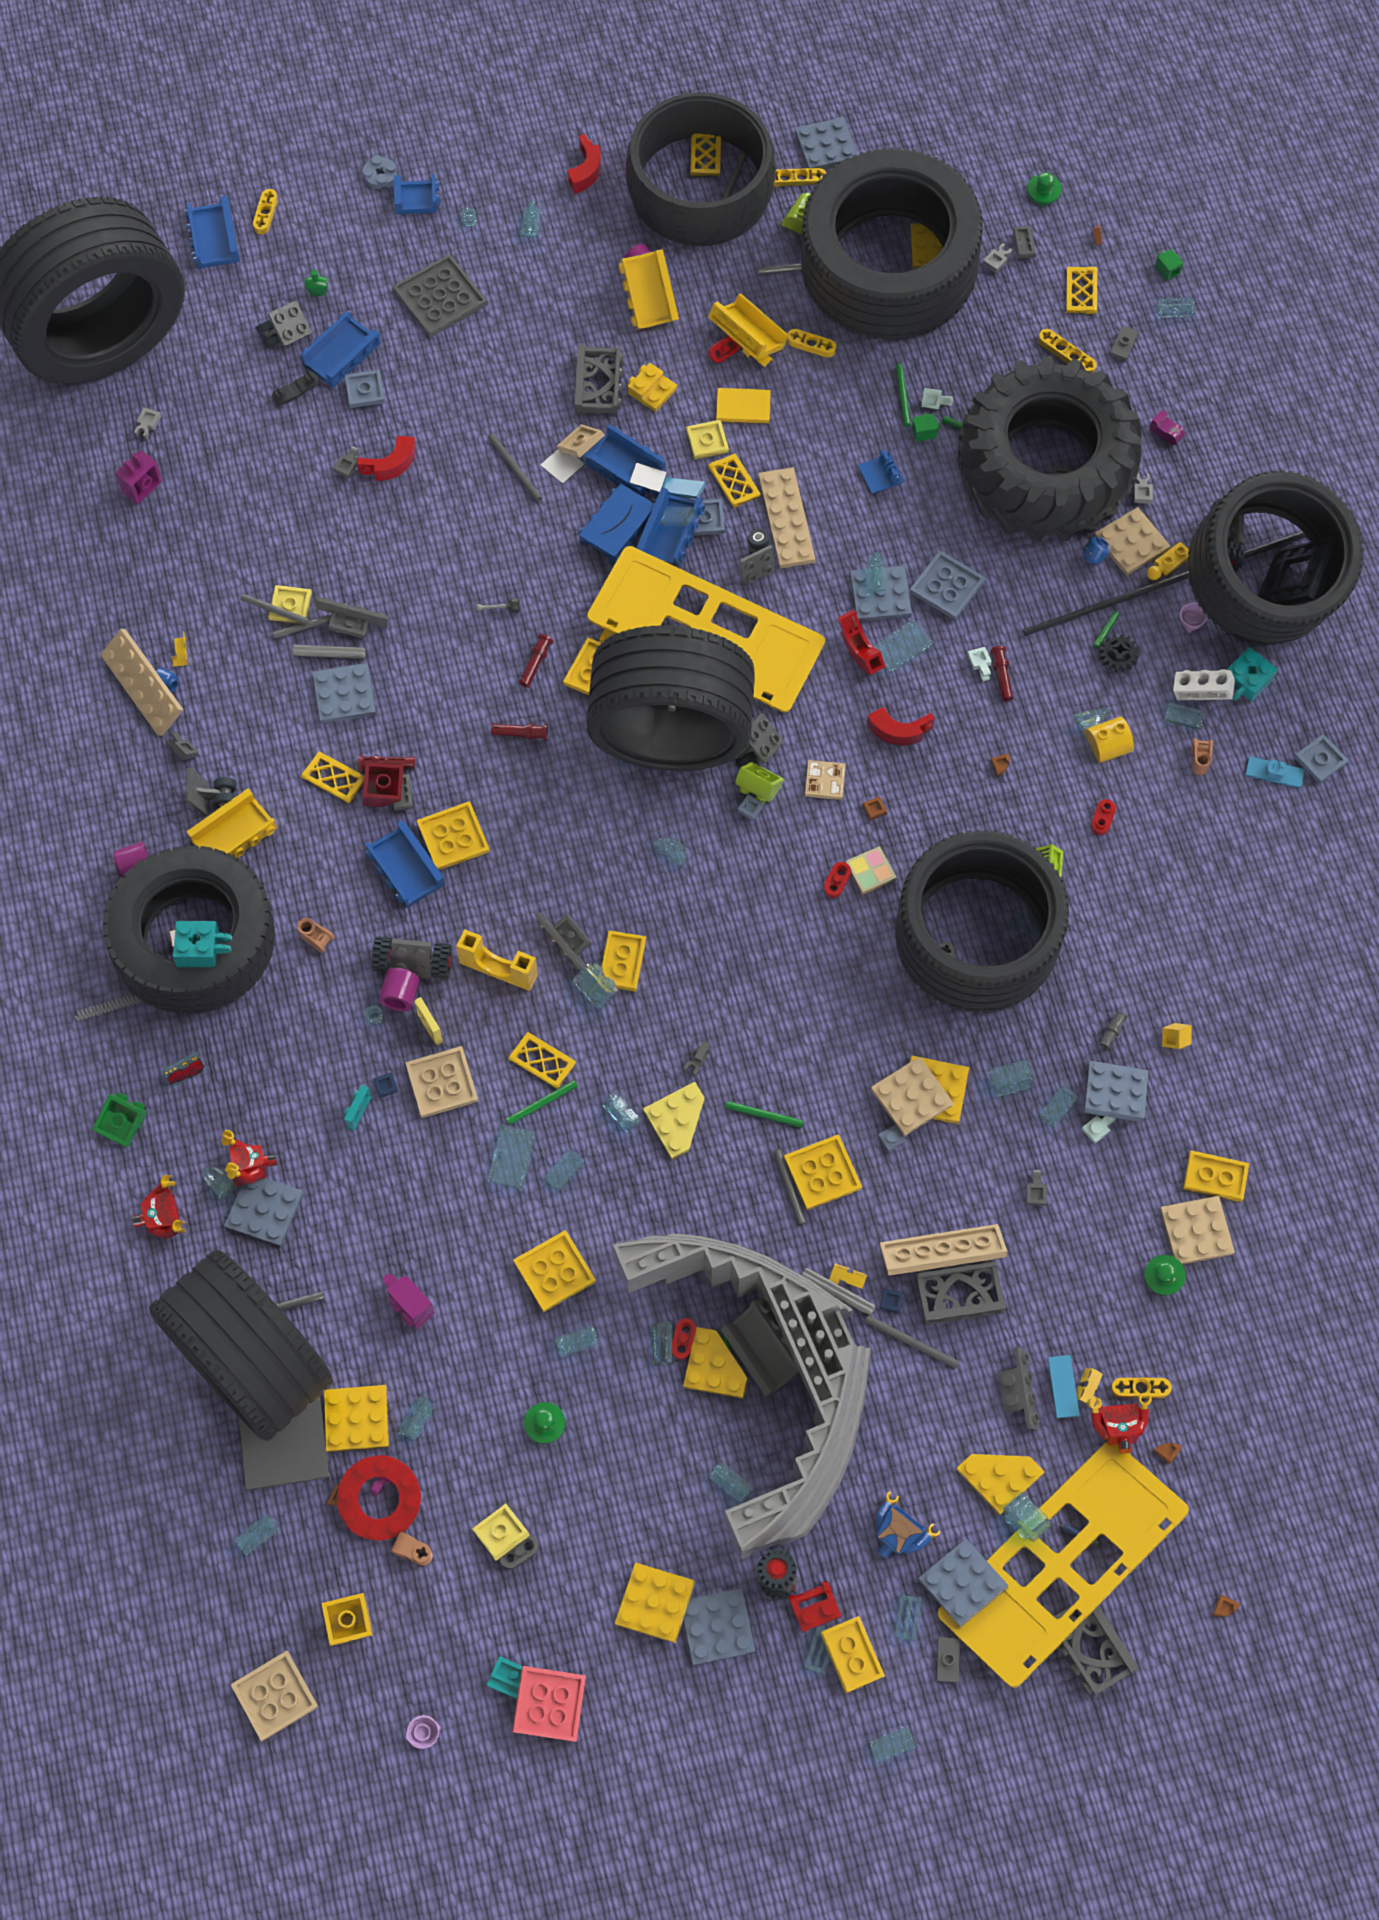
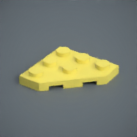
(676, 1118)

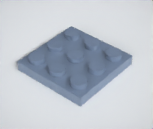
(825, 143)
(947, 585)
(885, 604)
(344, 693)
(1116, 1091)
(264, 1211)
(963, 1583)
(718, 1627)

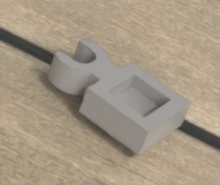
(997, 260)
(147, 420)
(1142, 490)

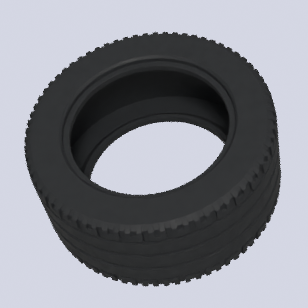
(891, 185)
(68, 250)

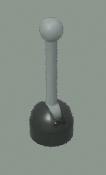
(512, 605)

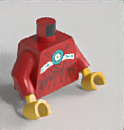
(246, 1160)
(160, 1211)
(1120, 1423)

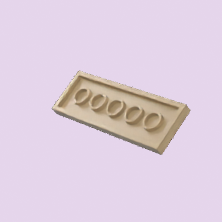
(786, 518)
(141, 682)
(943, 1249)

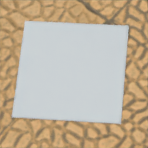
(562, 465)
(648, 477)

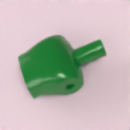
(316, 284)

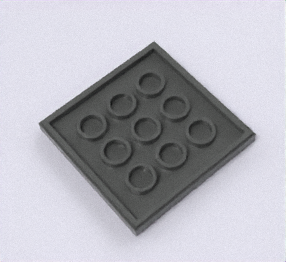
(439, 295)
(289, 1457)

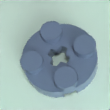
(378, 164)

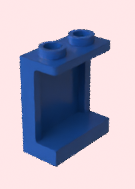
(416, 196)

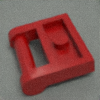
(818, 1613)

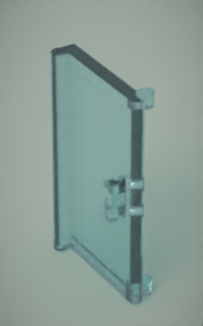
(907, 644)
(511, 1163)

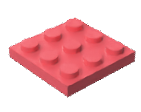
(549, 1703)

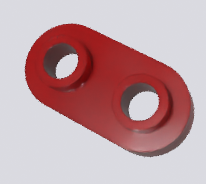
(723, 349)
(1103, 815)
(836, 880)
(683, 1339)

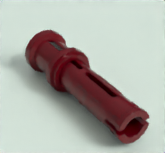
(539, 653)
(1001, 666)
(529, 731)
(408, 762)

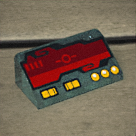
(184, 1069)

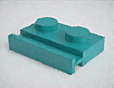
(354, 1113)
(506, 1677)

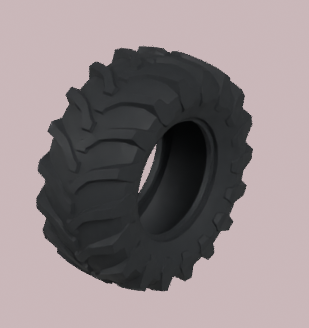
(1059, 398)

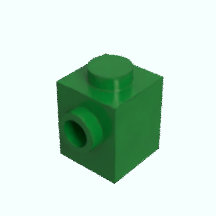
(1169, 264)
(925, 427)

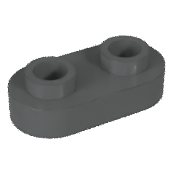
(520, 1554)

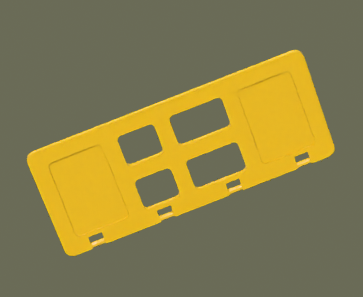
(643, 593)
(1118, 1502)

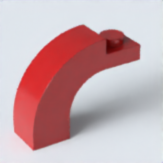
(588, 172)
(392, 465)
(859, 647)
(898, 733)

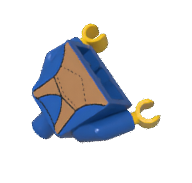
(900, 1530)

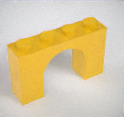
(473, 954)

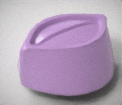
(1192, 617)
(423, 1732)

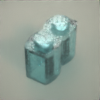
(595, 985)
(1026, 1517)

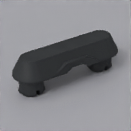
(295, 389)

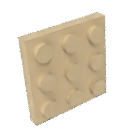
(1133, 541)
(441, 1082)
(912, 1096)
(1197, 1230)
(274, 1696)

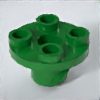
(1044, 189)
(1165, 1275)
(544, 1423)

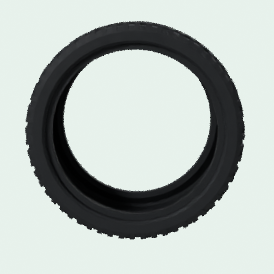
(1317, 514)
(673, 666)
(996, 859)
(241, 1344)

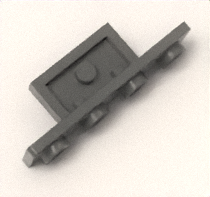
(350, 619)
(568, 936)
(1017, 1389)

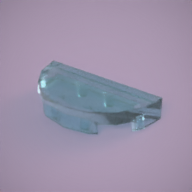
(672, 849)

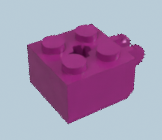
(138, 476)
(409, 1300)

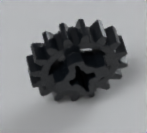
(1110, 652)

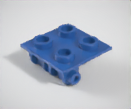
(881, 472)

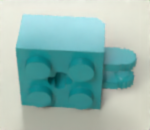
(1251, 674)
(198, 943)

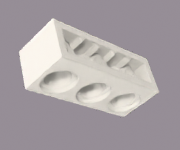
(1210, 691)

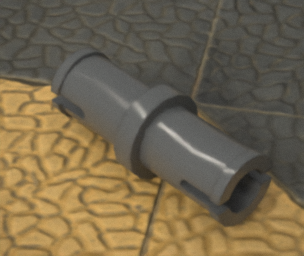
(1113, 1030)

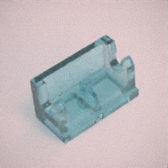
(1011, 1078)

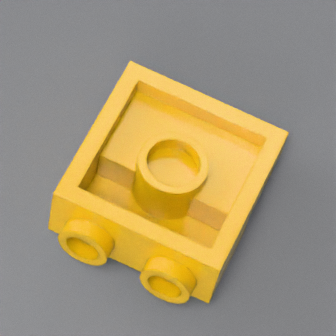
(651, 387)

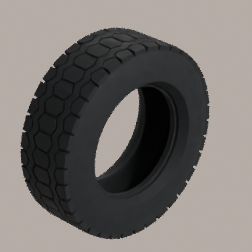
(177, 877)

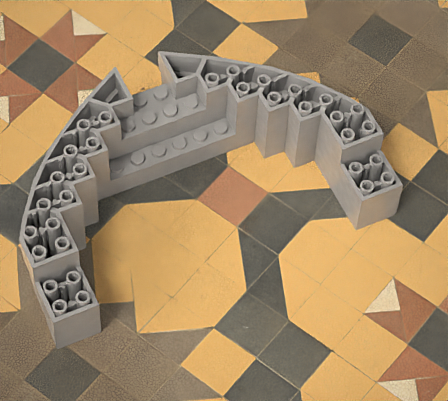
(823, 1352)

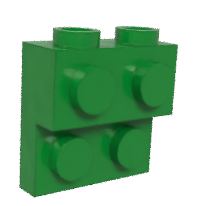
(120, 1118)

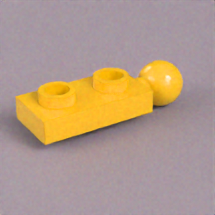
(1168, 561)

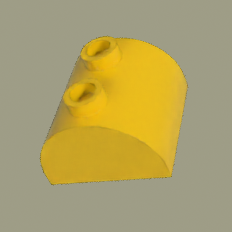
(1110, 739)
(347, 1619)

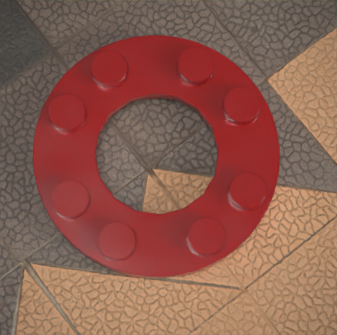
(408, 1504)

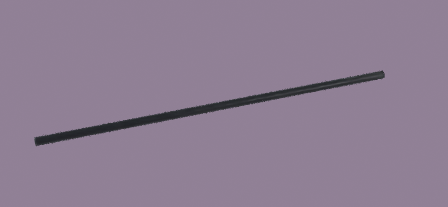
(1149, 588)

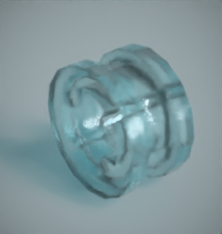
(468, 221)
(375, 1020)

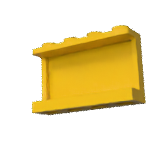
(648, 289)
(749, 327)
(234, 826)

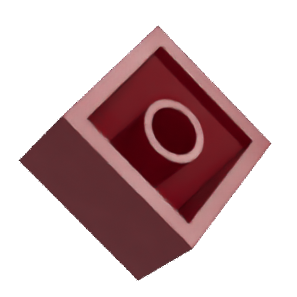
(382, 784)

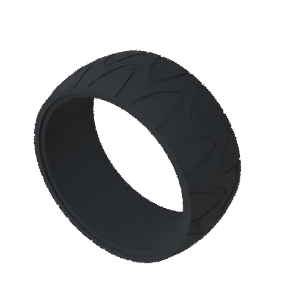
(700, 221)

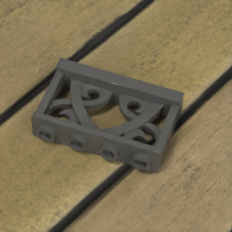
(582, 397)
(941, 1313)
(1119, 1658)

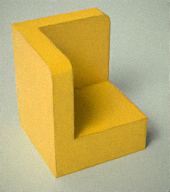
(1176, 1035)

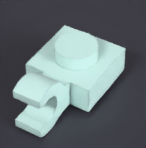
(932, 399)
(980, 660)
(1097, 1128)

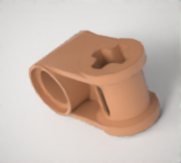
(1201, 752)
(317, 936)
(408, 1548)

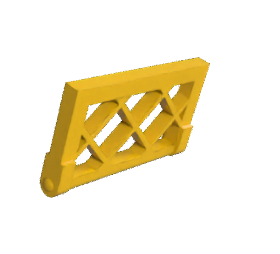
(705, 171)
(1081, 308)
(722, 463)
(354, 787)
(542, 1045)

